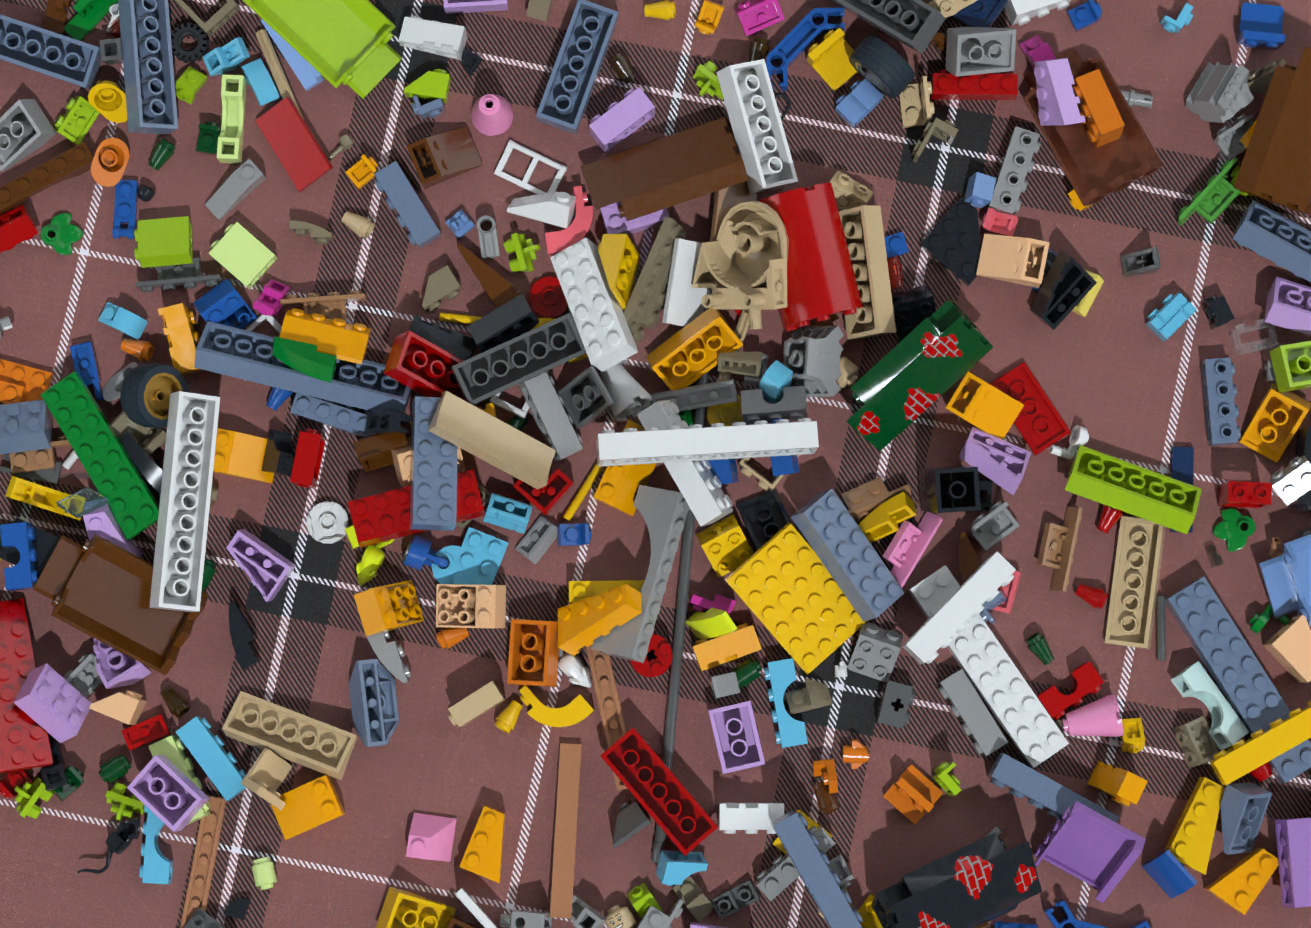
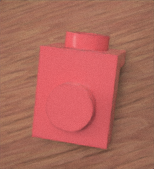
(999, 223)

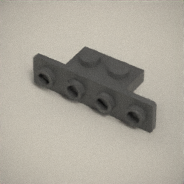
(179, 275)

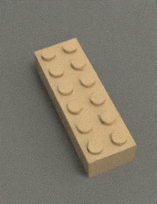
(869, 260)

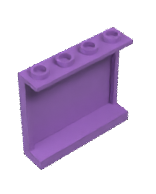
(1091, 848)
(1294, 861)

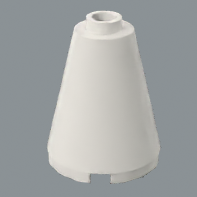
(626, 393)

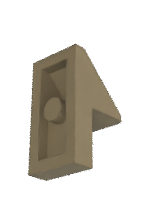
(808, 698)
(694, 898)

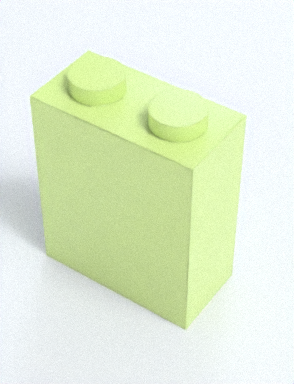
(242, 255)

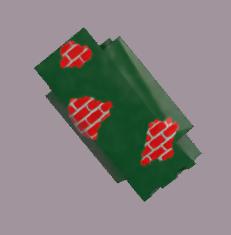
(916, 374)

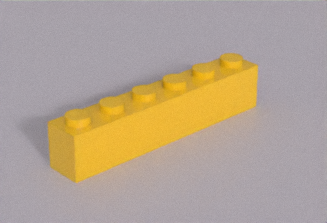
(1263, 746)

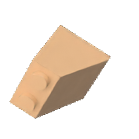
(1293, 648)

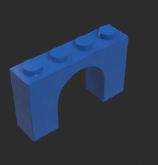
(727, 470)

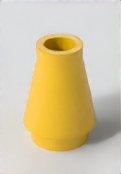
(662, 10)
(508, 717)

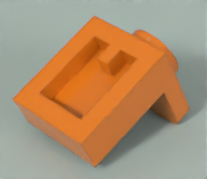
(826, 769)

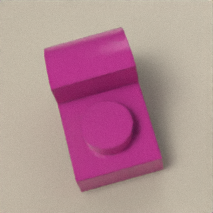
(1036, 50)
(269, 301)
(719, 602)

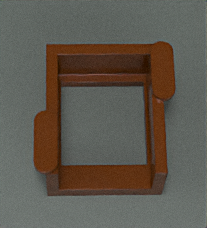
(375, 450)

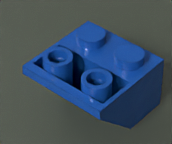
(225, 306)

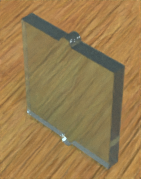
(82, 502)

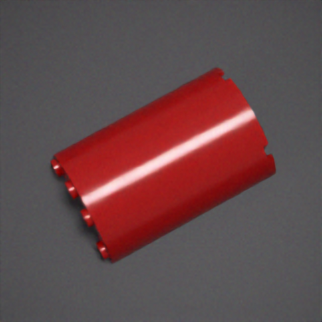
(818, 257)

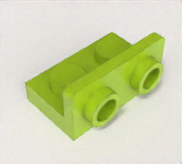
(76, 119)
(948, 783)

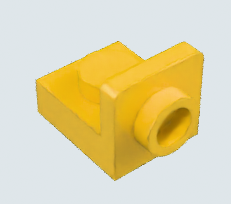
(1133, 735)

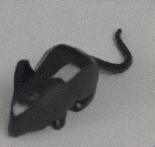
(119, 841)

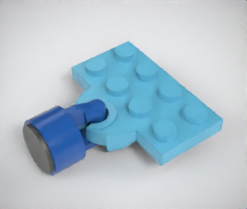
(470, 564)

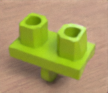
(708, 80)
(524, 250)
(28, 796)
(125, 805)

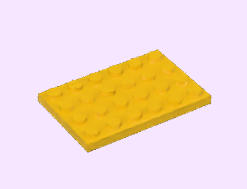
(796, 598)

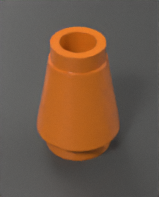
(139, 349)
(451, 636)

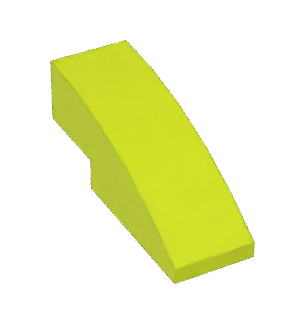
(710, 624)

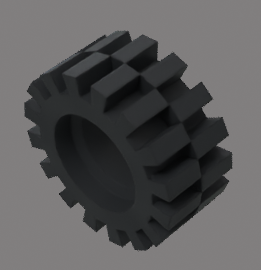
(180, 34)

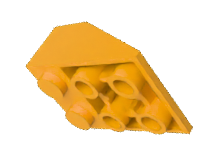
(984, 406)
(388, 607)

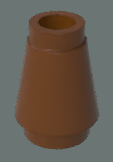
(827, 802)

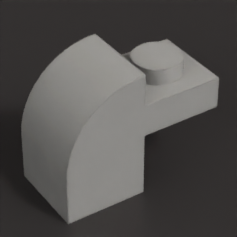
(585, 916)

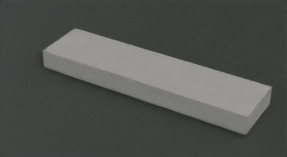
(699, 395)

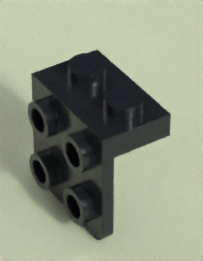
(911, 309)

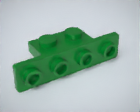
(88, 16)

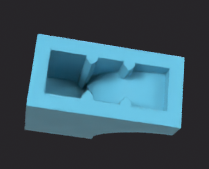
(676, 867)

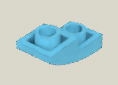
(260, 82)

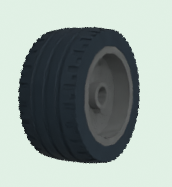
(882, 66)

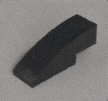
(241, 637)

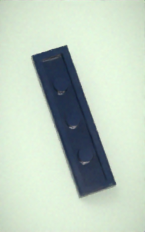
(1182, 468)

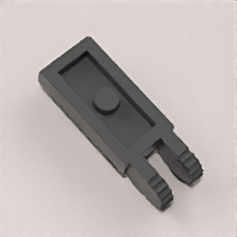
(47, 475)

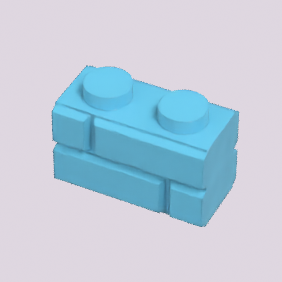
(1170, 316)
(508, 513)

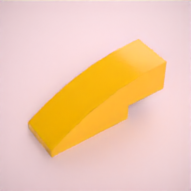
(886, 517)

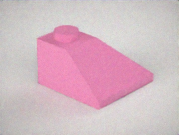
(431, 837)

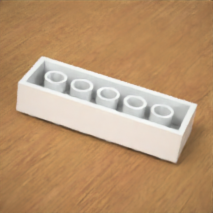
(757, 126)
(593, 305)
(693, 478)
(956, 611)

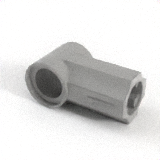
(488, 239)

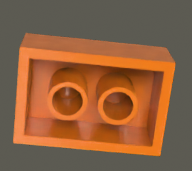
(1098, 108)
(533, 653)

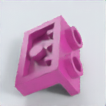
(758, 15)

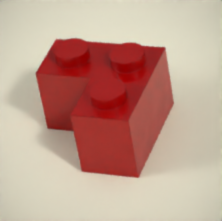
(548, 496)

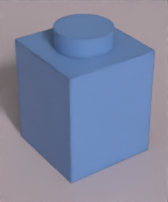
(980, 190)

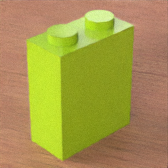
(164, 242)

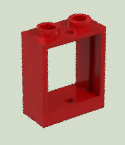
(308, 459)
(1248, 493)

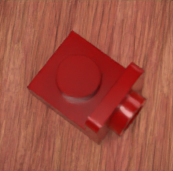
(9, 782)

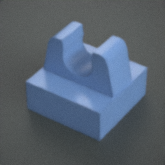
(460, 224)

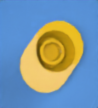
(109, 100)

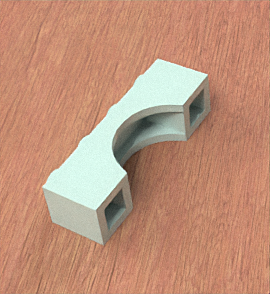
(1226, 725)

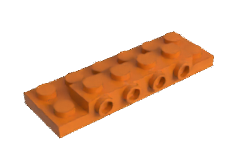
(22, 382)

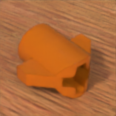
(855, 754)

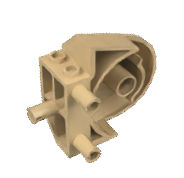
(746, 262)

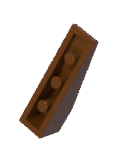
(495, 286)

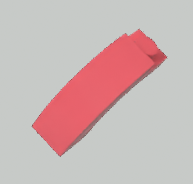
(579, 228)

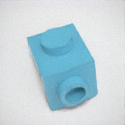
(1183, 18)

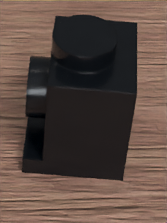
(1218, 311)
(990, 487)

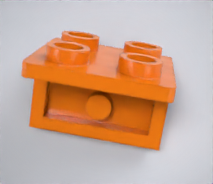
(913, 794)

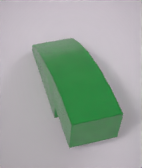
(305, 358)

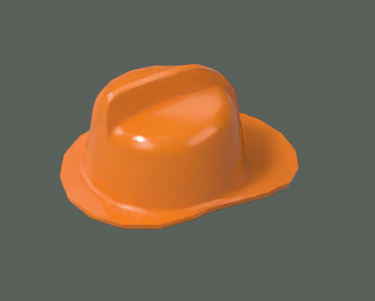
(109, 162)

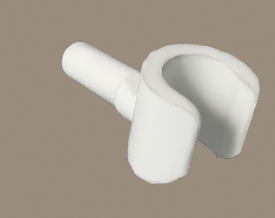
(115, 13)
(840, 670)

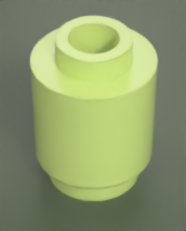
(264, 873)

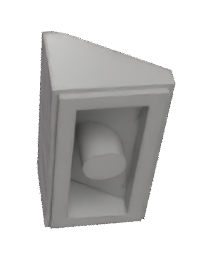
(538, 540)

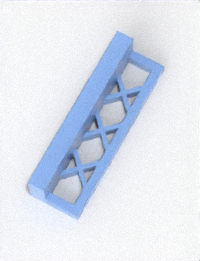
(303, 70)

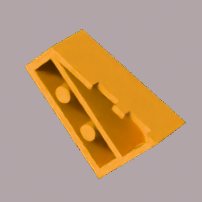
(1118, 783)
(1245, 880)

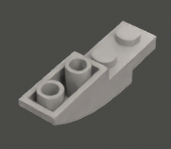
(390, 655)

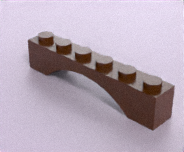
(63, 167)

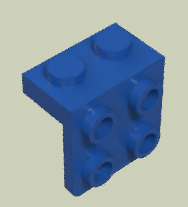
(1261, 26)

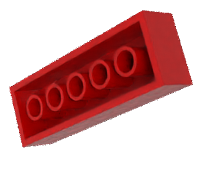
(388, 513)
(659, 791)

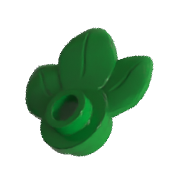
(64, 234)
(1231, 530)

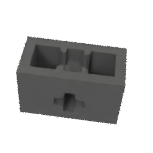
(886, 712)

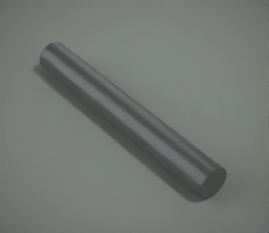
(1161, 629)

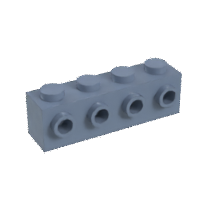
(407, 204)
(1219, 401)
(331, 415)

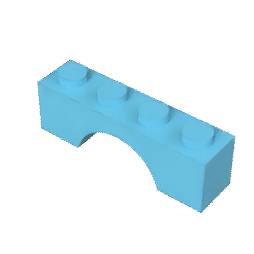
(781, 675)
(156, 867)

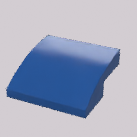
(1169, 874)

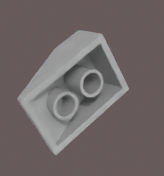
(980, 50)
(22, 132)

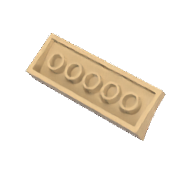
(492, 440)
(1135, 583)
(290, 735)

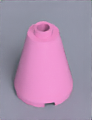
(492, 115)
(1095, 719)

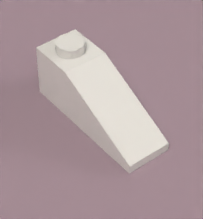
(551, 208)

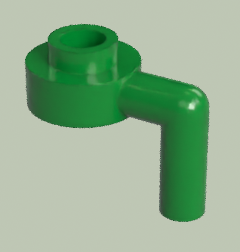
(1258, 621)

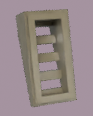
(748, 363)

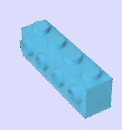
(212, 757)

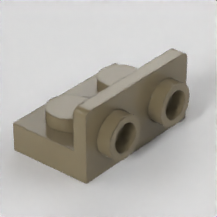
(1196, 741)

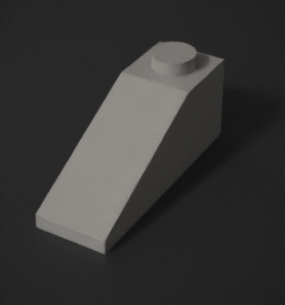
(235, 189)

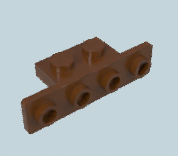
(56, 15)

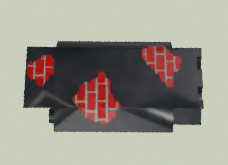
(961, 888)

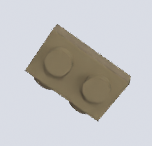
(941, 129)
(148, 437)

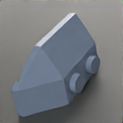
(373, 702)

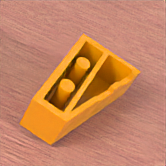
(181, 336)
(726, 647)
(486, 845)

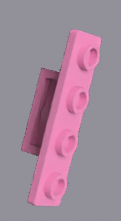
(910, 545)

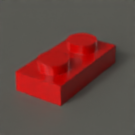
(145, 732)

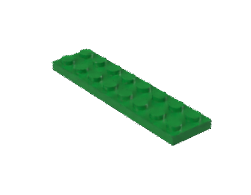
(102, 454)

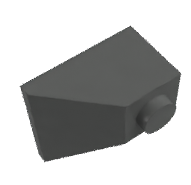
(629, 822)

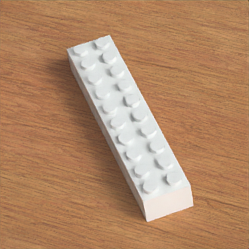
(707, 443)
(184, 502)
(994, 675)

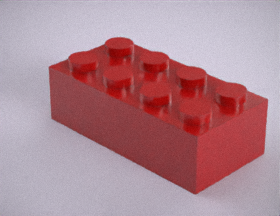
(422, 366)

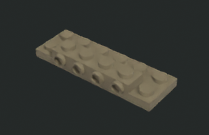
(651, 288)

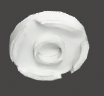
(327, 522)

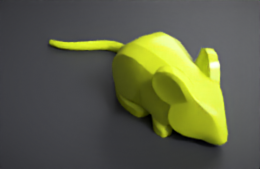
(370, 562)

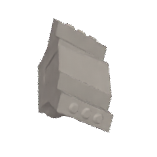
(1220, 92)
(815, 359)

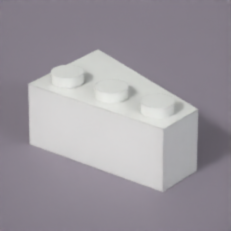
(1022, 10)
(433, 37)
(749, 817)

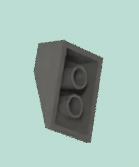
(586, 398)

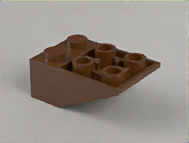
(444, 156)

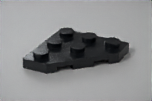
(957, 241)

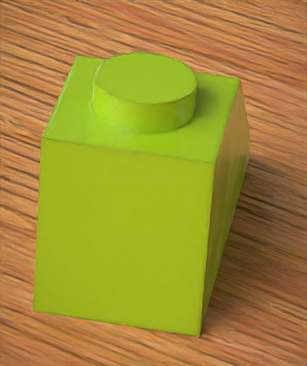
(430, 86)

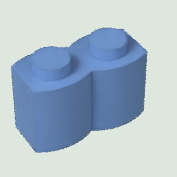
(858, 103)

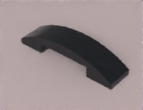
(147, 467)
(55, 774)

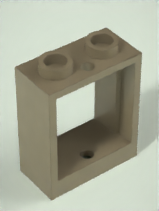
(216, 21)

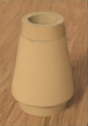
(358, 224)

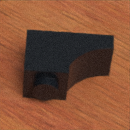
(278, 454)

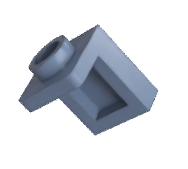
(431, 109)
(988, 606)

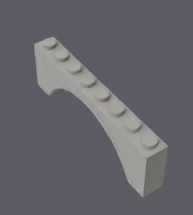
(665, 518)

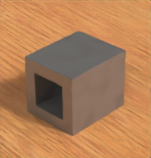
(111, 51)

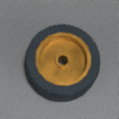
(147, 393)

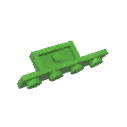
(1214, 198)

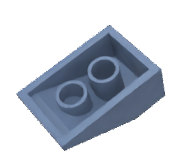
(1242, 815)

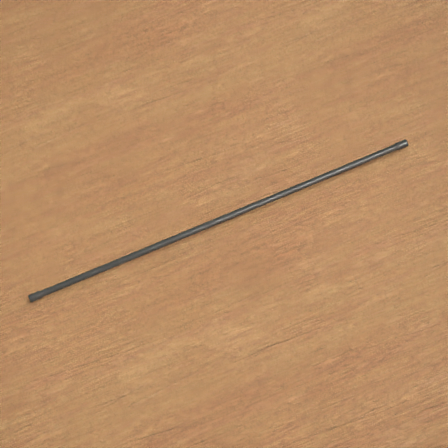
(679, 633)

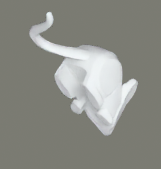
(574, 669)

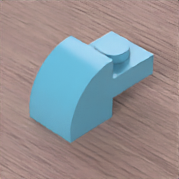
(226, 58)
(123, 320)
(774, 380)

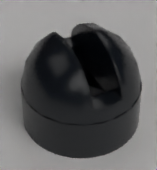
(145, 193)

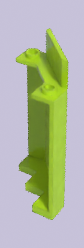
(336, 37)

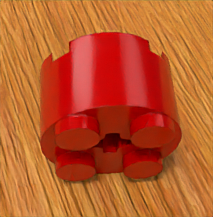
(661, 664)

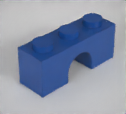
(23, 574)

